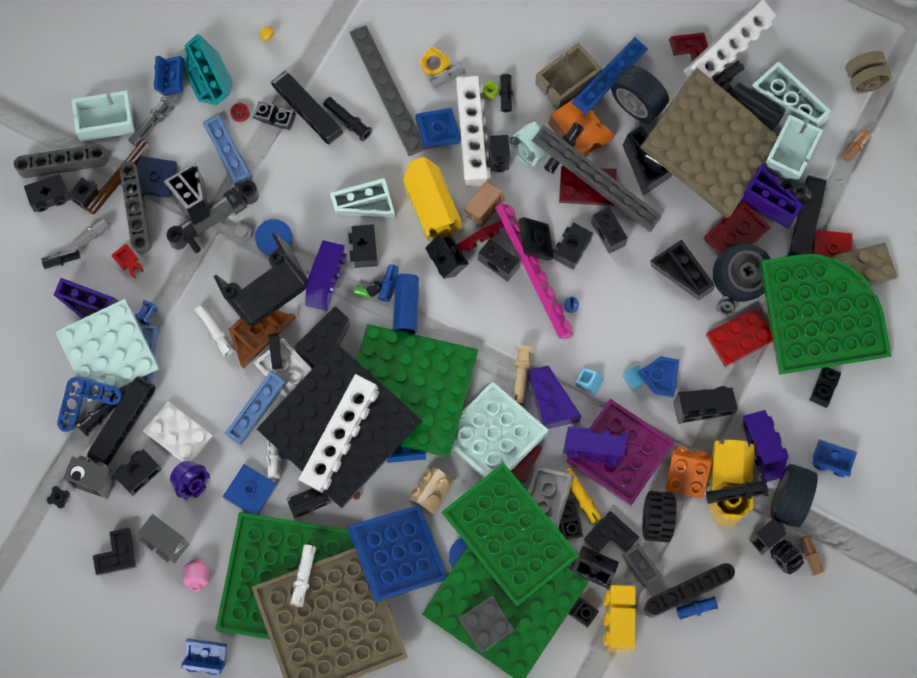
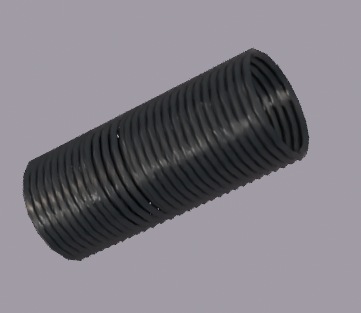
(759, 106)

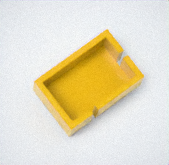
(619, 619)

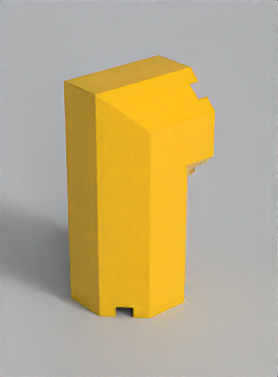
(430, 199)
(730, 468)

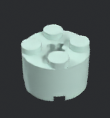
(525, 149)

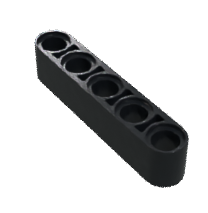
(307, 107)
(808, 218)
(121, 421)
(696, 583)

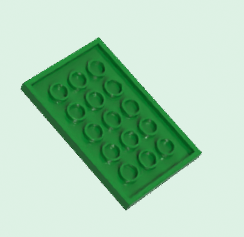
(510, 534)

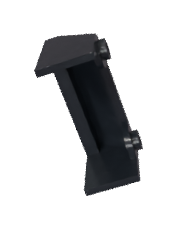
(269, 290)

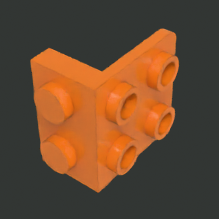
(688, 472)

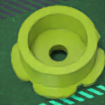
(490, 86)

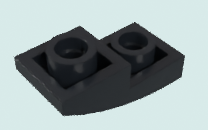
(274, 116)
(825, 386)
(570, 521)
(583, 612)

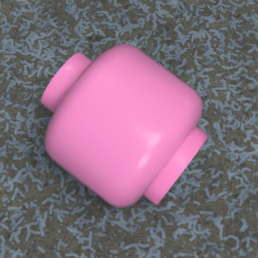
(196, 575)

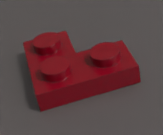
(689, 44)
(481, 235)

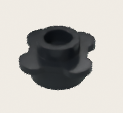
(64, 495)

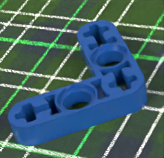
(84, 391)

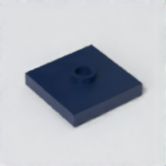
(153, 175)

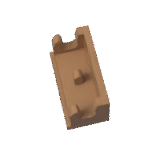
(483, 203)

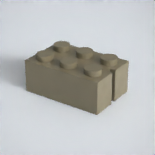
(568, 80)

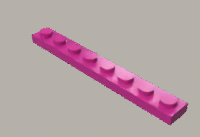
(537, 276)

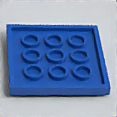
(397, 553)

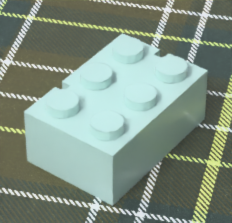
(99, 119)
(792, 149)

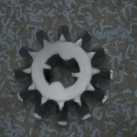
(787, 557)

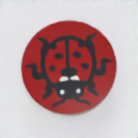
(239, 112)

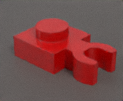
(126, 259)

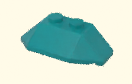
(206, 71)

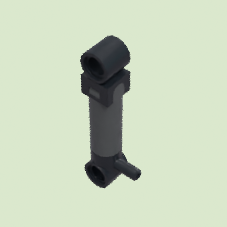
(232, 202)

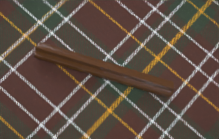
(115, 179)

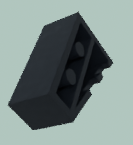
(646, 175)
(189, 193)
(323, 337)
(704, 404)

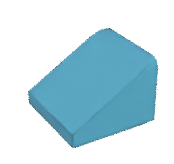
(633, 378)
(589, 380)

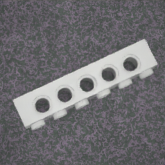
(760, 13)
(471, 87)
(357, 387)

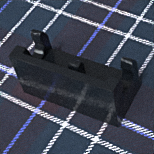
(307, 502)

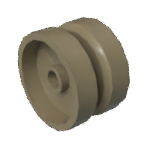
(868, 72)

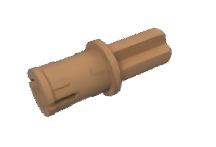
(856, 145)
(811, 555)

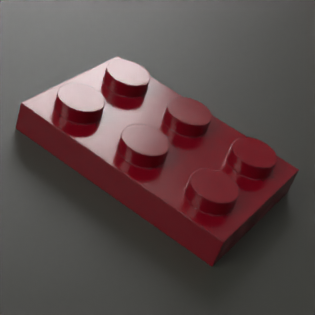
(576, 191)
(739, 228)

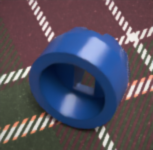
(567, 305)

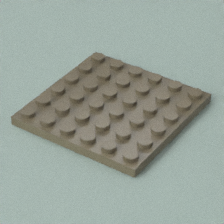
(710, 142)
(336, 630)

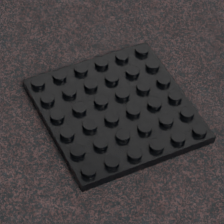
(307, 410)

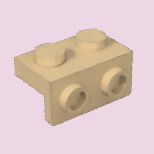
(431, 489)

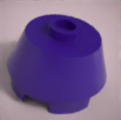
(189, 479)

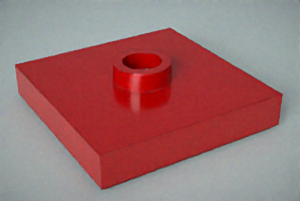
(831, 243)

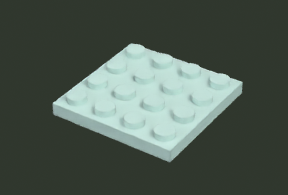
(108, 347)
(496, 431)

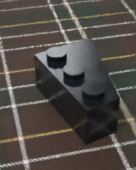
(684, 270)

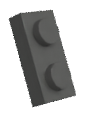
(641, 565)

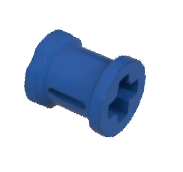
(141, 316)

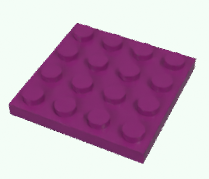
(642, 456)

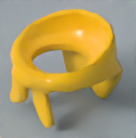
(433, 51)

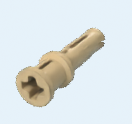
(522, 365)

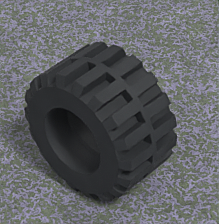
(659, 516)

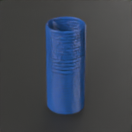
(405, 306)

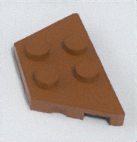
(252, 340)

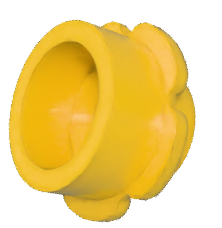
(266, 33)

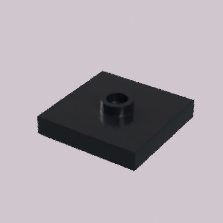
(536, 238)

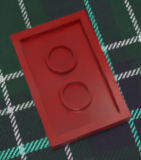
(740, 337)

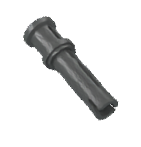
(156, 115)

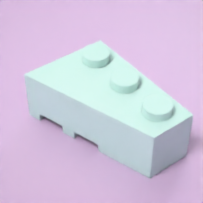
(364, 200)

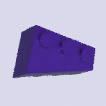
(771, 199)
(324, 275)
(81, 298)
(551, 399)
(595, 446)
(768, 448)

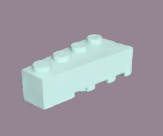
(791, 96)

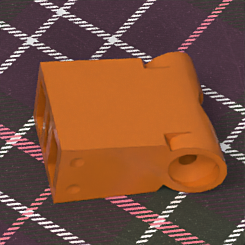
(594, 133)

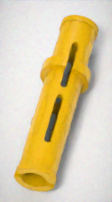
(583, 498)

